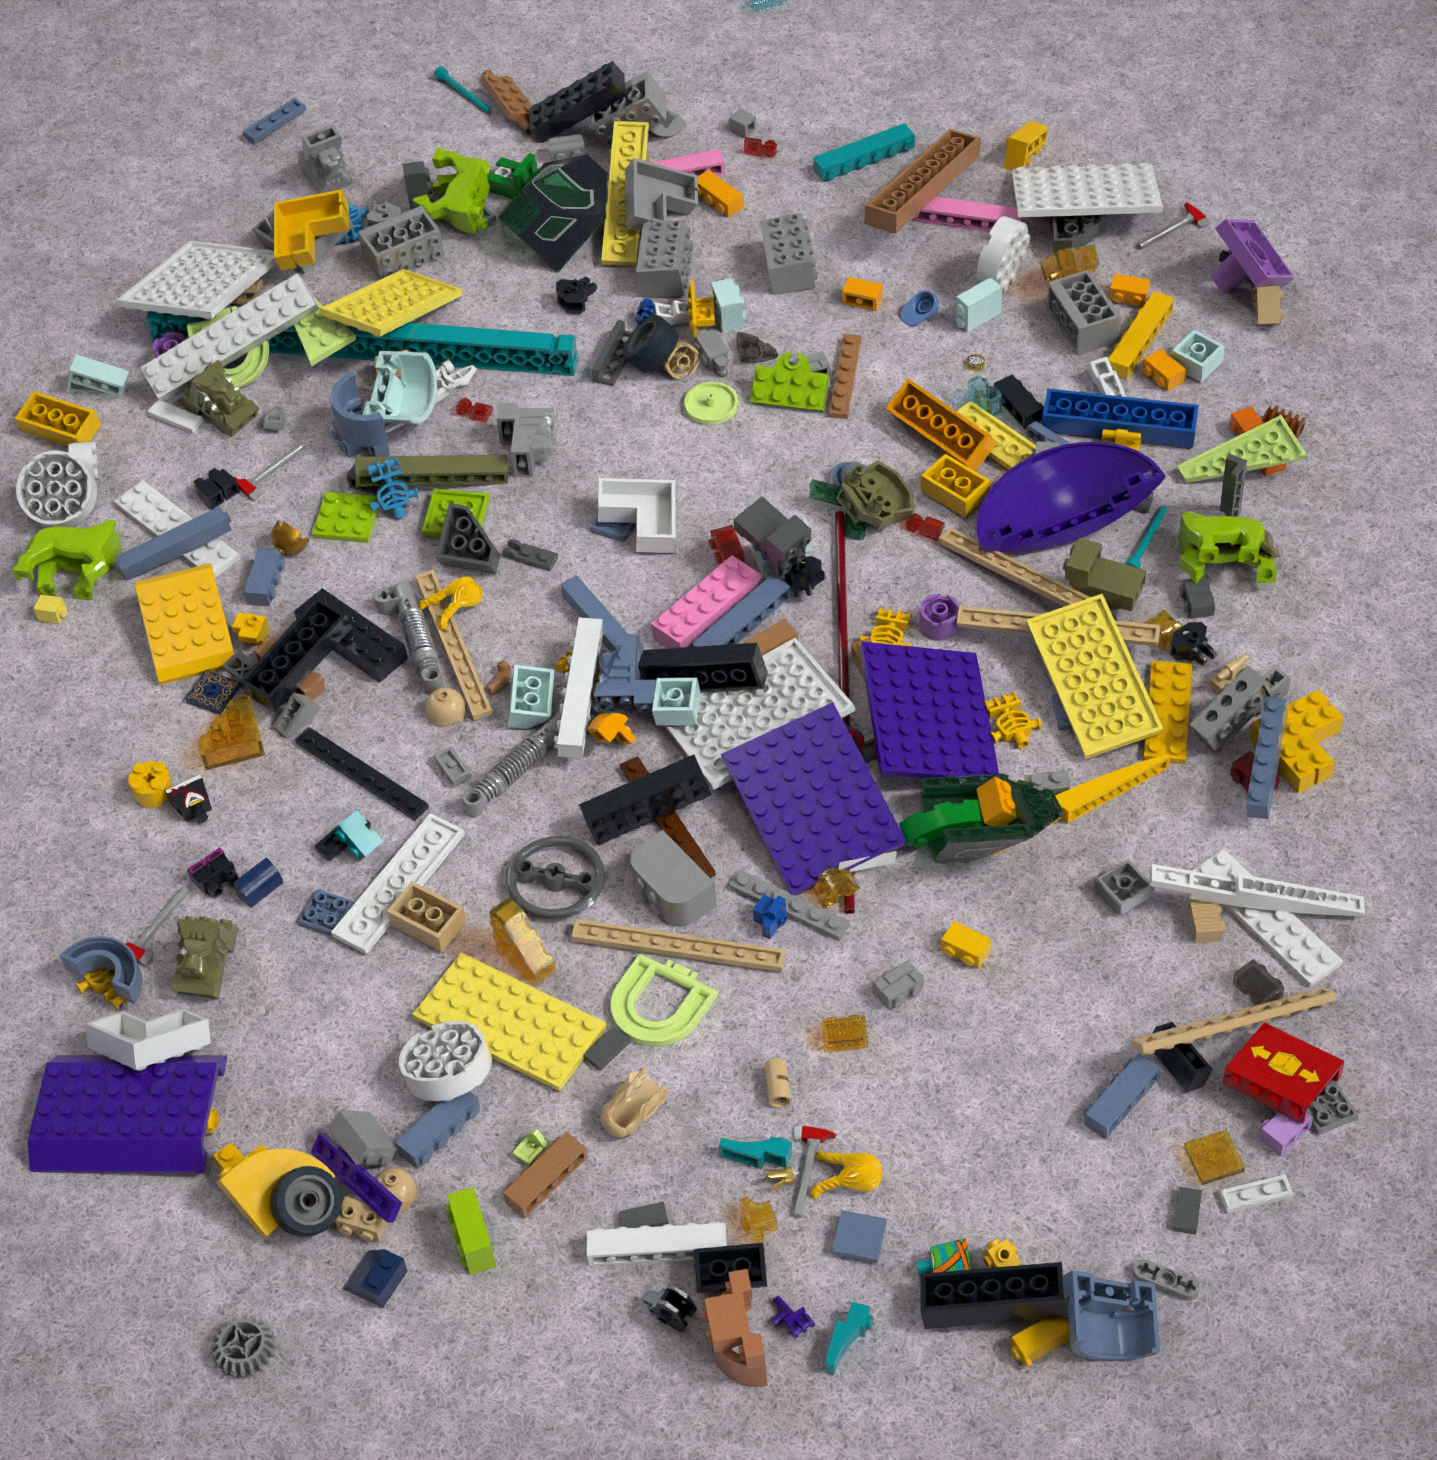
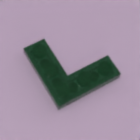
(828, 493)

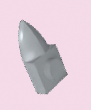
(274, 419)

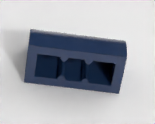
(258, 882)

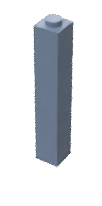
(174, 543)
(588, 606)

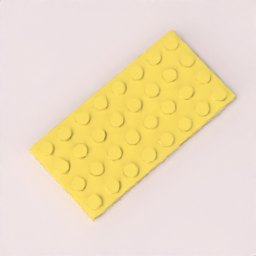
(390, 302)
(1094, 676)
(517, 1020)

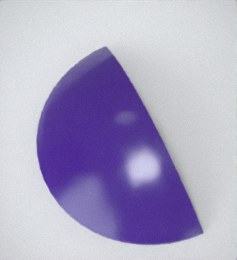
(1064, 495)

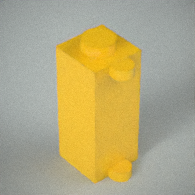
(1039, 1339)

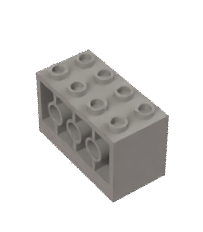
(642, 103)
(401, 243)
(1083, 312)

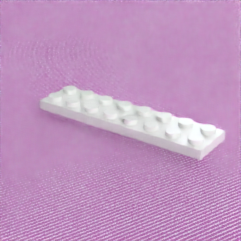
(161, 515)
(413, 862)
(1278, 929)

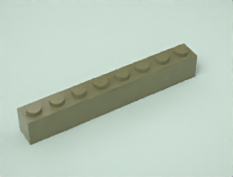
(438, 470)

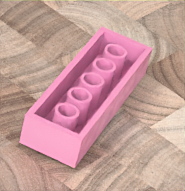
(705, 604)

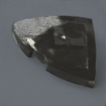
(753, 350)

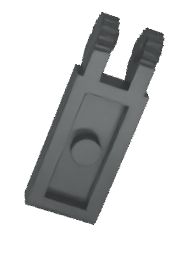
(530, 555)

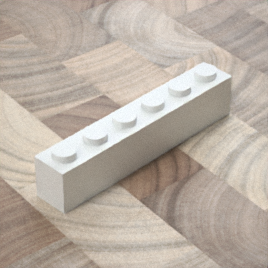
(652, 1243)

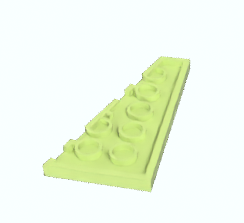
(1261, 447)

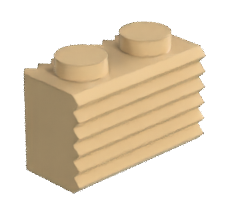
(1206, 921)

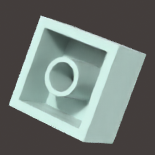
(728, 305)
(1198, 355)
(676, 701)

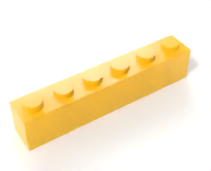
(1140, 334)

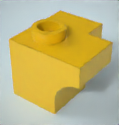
(251, 628)

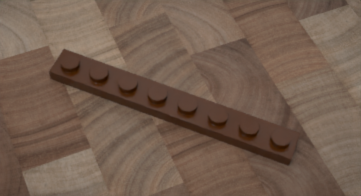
(671, 823)

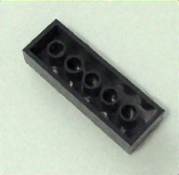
(577, 102)
(366, 643)
(295, 654)
(715, 666)
(645, 799)
(992, 1295)

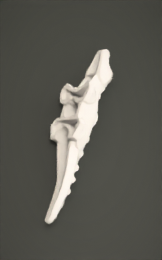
(445, 386)

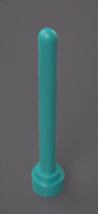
(442, 75)
(1135, 560)

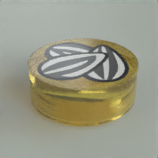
(976, 362)

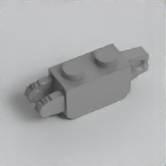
(712, 350)

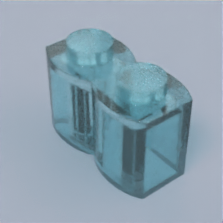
(984, 395)

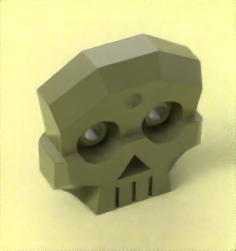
(875, 495)

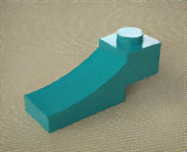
(774, 1151)
(846, 1333)

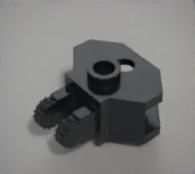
(575, 292)
(805, 575)
(1192, 644)
(670, 1306)

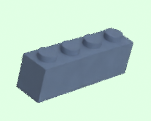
(1121, 1096)
(436, 1128)

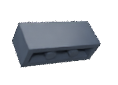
(264, 577)

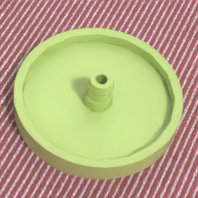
(711, 403)

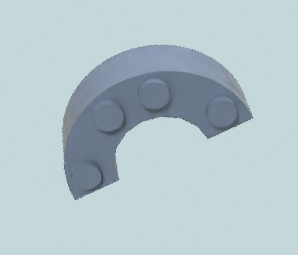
(106, 953)

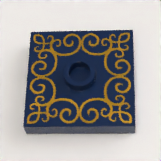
(213, 692)

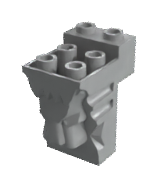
(323, 160)
(529, 433)

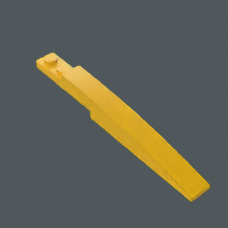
(1102, 789)

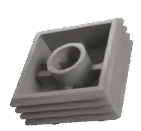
(1124, 886)

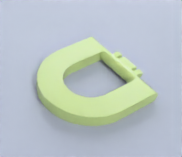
(252, 365)
(668, 1030)

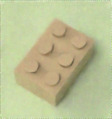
(426, 916)

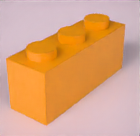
(719, 194)

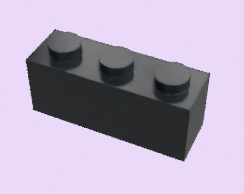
(1019, 401)
(1184, 1062)

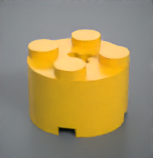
(149, 783)

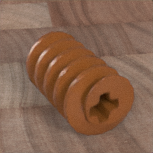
(1294, 424)

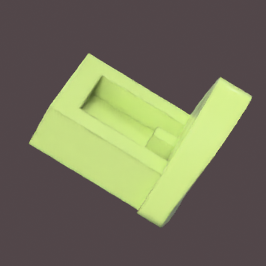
(530, 1147)

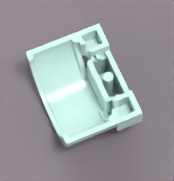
(404, 399)

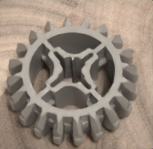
(260, 1339)

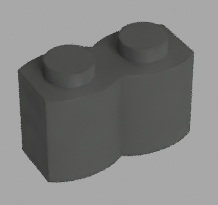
(1198, 598)

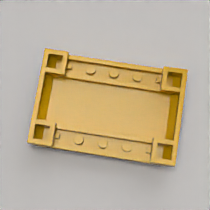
(185, 623)

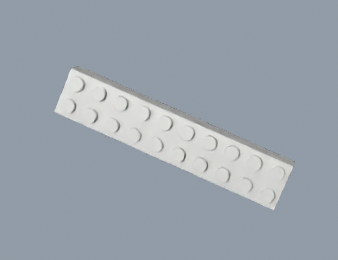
(230, 336)

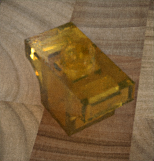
(757, 1219)

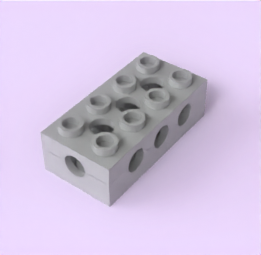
(1235, 714)

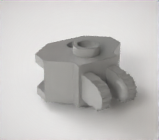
(382, 212)

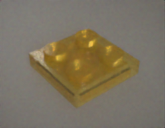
(1214, 1157)

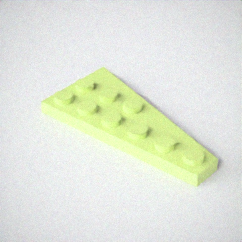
(322, 336)

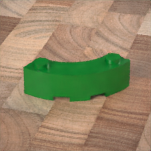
(929, 826)

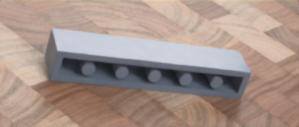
(746, 614)
(1266, 758)

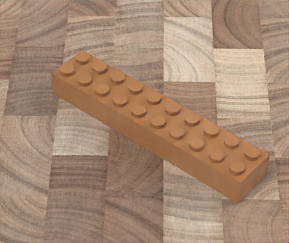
(922, 181)

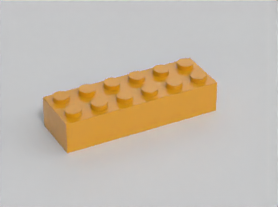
(941, 425)

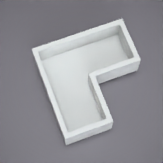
(641, 502)
(147, 1042)

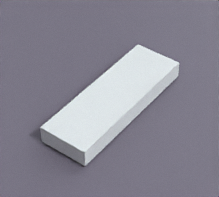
(175, 416)
(1256, 1193)

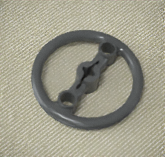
(555, 877)

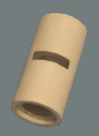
(777, 1082)

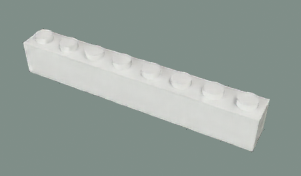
(580, 688)

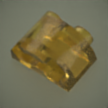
(1167, 628)
(833, 884)

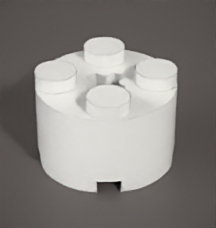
(84, 452)

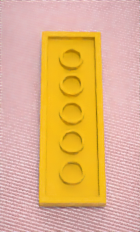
(1171, 700)

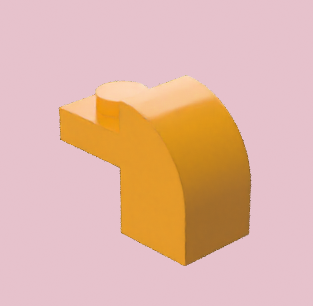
(611, 725)

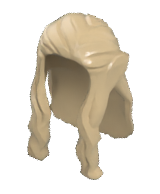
(632, 1104)

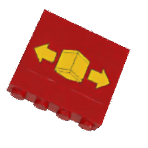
(1282, 1071)

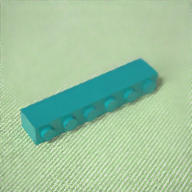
(864, 152)

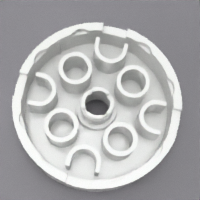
(1004, 252)
(66, 506)
(445, 1061)

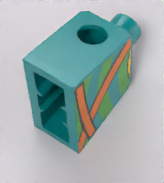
(946, 1257)

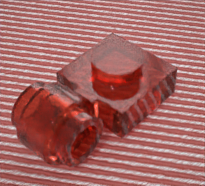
(755, 147)
(478, 412)
(929, 527)

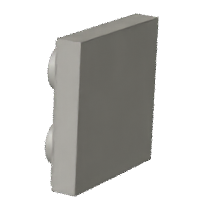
(1331, 1109)

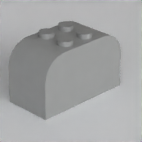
(671, 882)

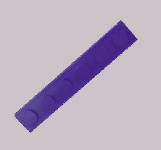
(356, 1178)

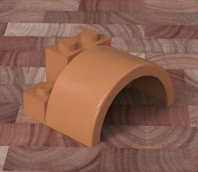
(730, 1329)

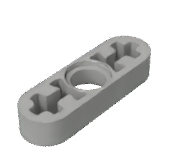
(1164, 1271)

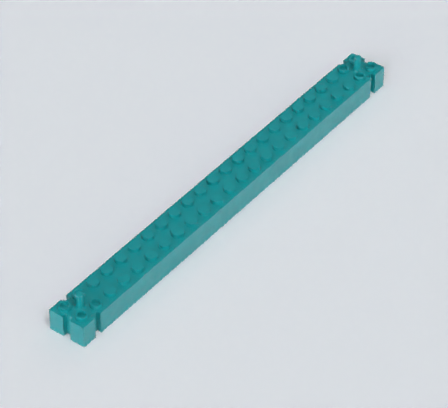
(460, 345)

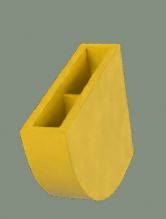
(253, 1179)

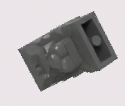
(775, 536)

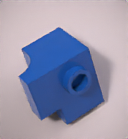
(770, 914)

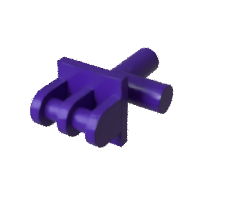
(794, 1321)

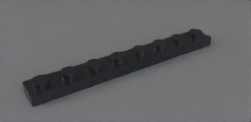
(362, 773)

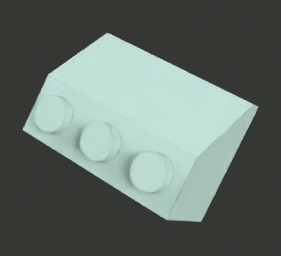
(530, 696)

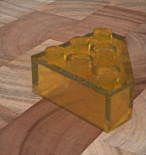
(1069, 262)
(232, 736)
(520, 942)

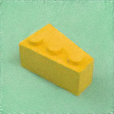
(1024, 144)

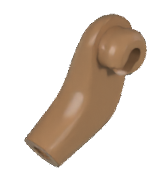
(501, 679)

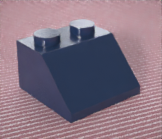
(377, 1276)

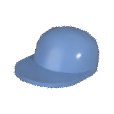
(919, 307)

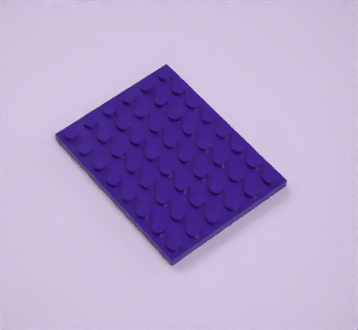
(927, 711)
(812, 798)

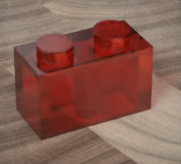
(725, 544)

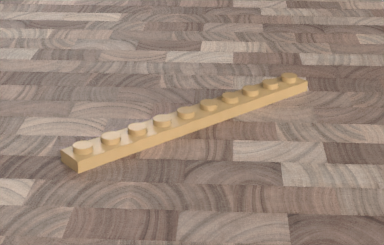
(1011, 569)
(1016, 622)
(456, 650)
(679, 945)
(1227, 1022)

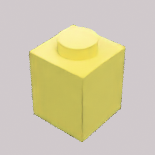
(50, 609)

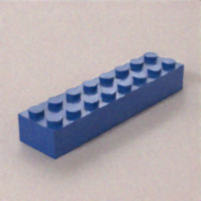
(1091, 413)

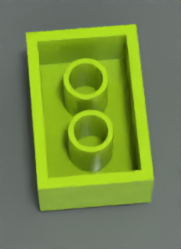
(470, 1231)

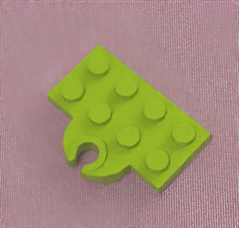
(790, 385)

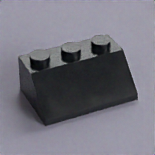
(715, 1263)

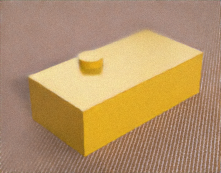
(57, 420)

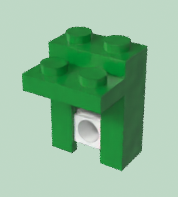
(512, 175)

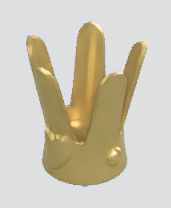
(786, 1176)

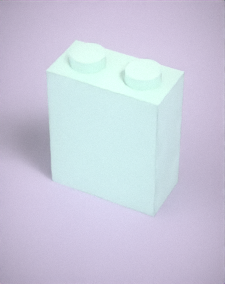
(978, 304)

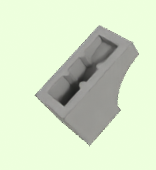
(296, 713)

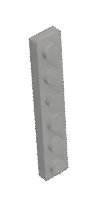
(796, 907)

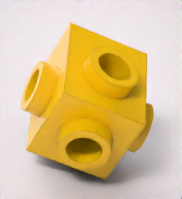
(1000, 1254)

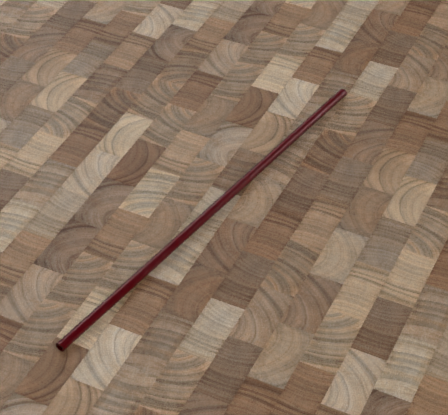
(849, 901)

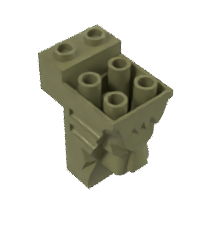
(219, 400)
(1097, 575)
(202, 955)

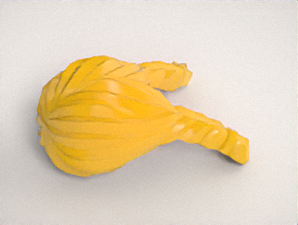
(465, 594)
(861, 1172)

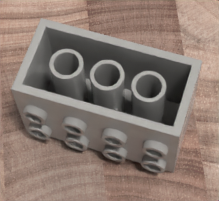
(788, 253)
(664, 259)

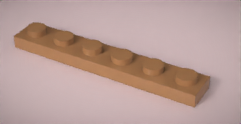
(845, 376)

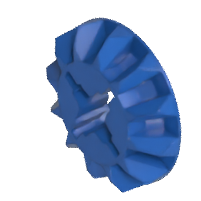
(645, 310)

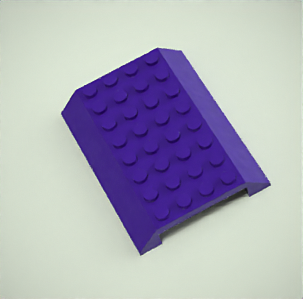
(122, 1119)

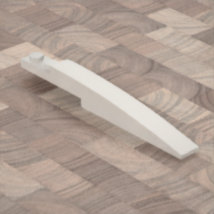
(1256, 892)

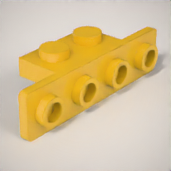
(702, 310)

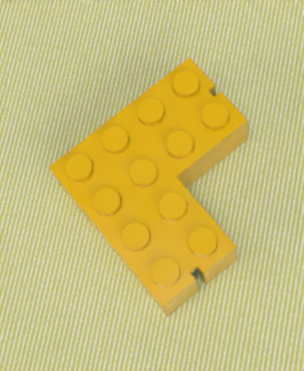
(303, 219)
(1306, 725)

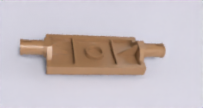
(509, 99)

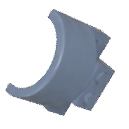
(350, 427)
(1100, 1328)

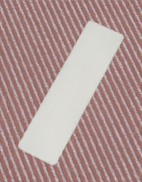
(881, 860)

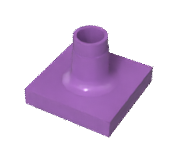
(1250, 257)

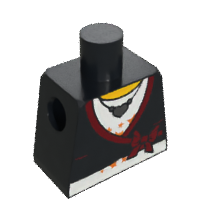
(190, 799)

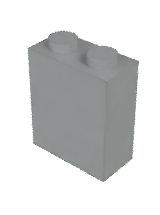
(362, 1138)

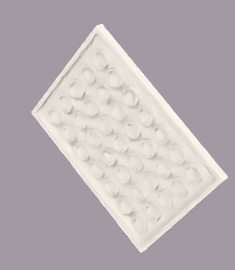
(1086, 190)
(199, 280)
(732, 718)

